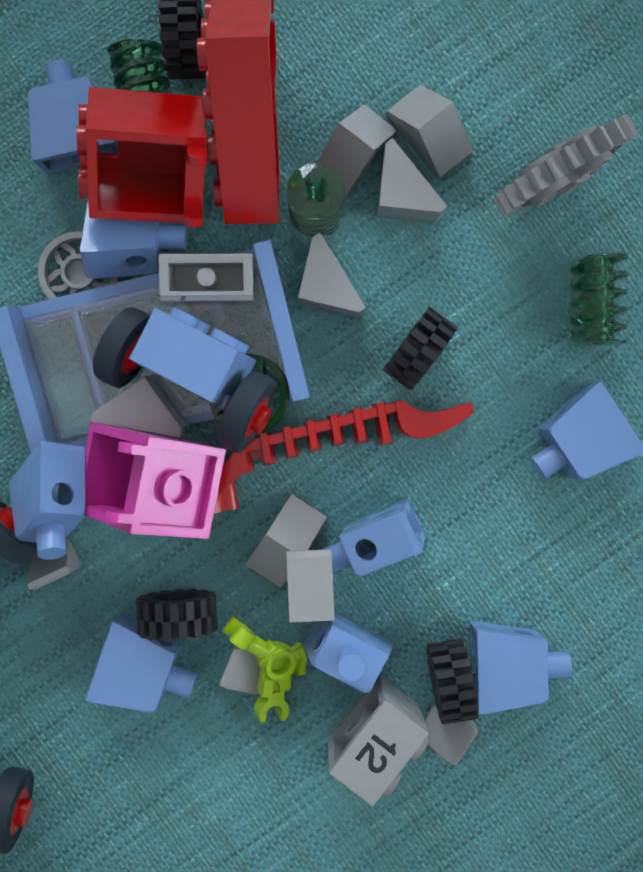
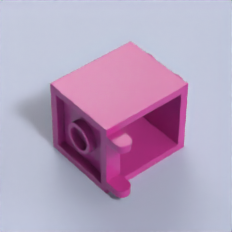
(151, 482)

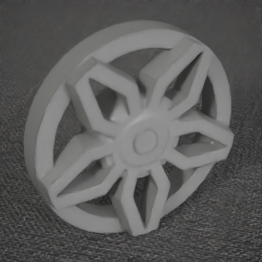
(71, 268)

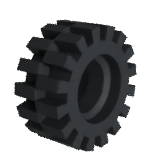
(179, 33)
(420, 348)
(176, 614)
(452, 681)

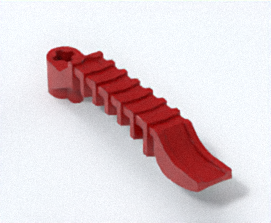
(409, 420)

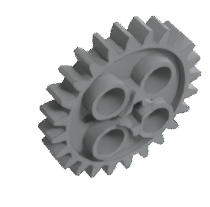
(566, 166)

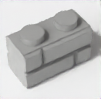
(206, 277)

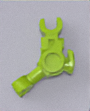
(276, 665)

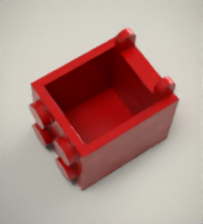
(157, 160)

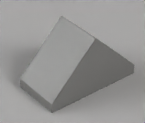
(432, 129)
(356, 145)
(404, 189)
(326, 284)
(142, 409)
(290, 531)
(310, 586)

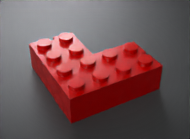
(240, 101)

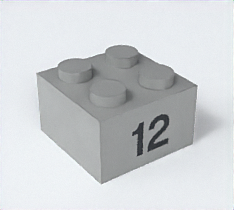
(377, 741)

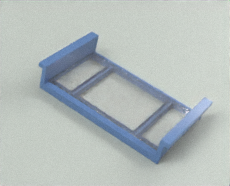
(54, 343)

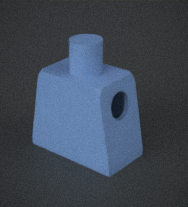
(55, 118)
(127, 246)
(586, 436)
(49, 497)
(393, 532)
(347, 651)
(512, 666)
(137, 670)

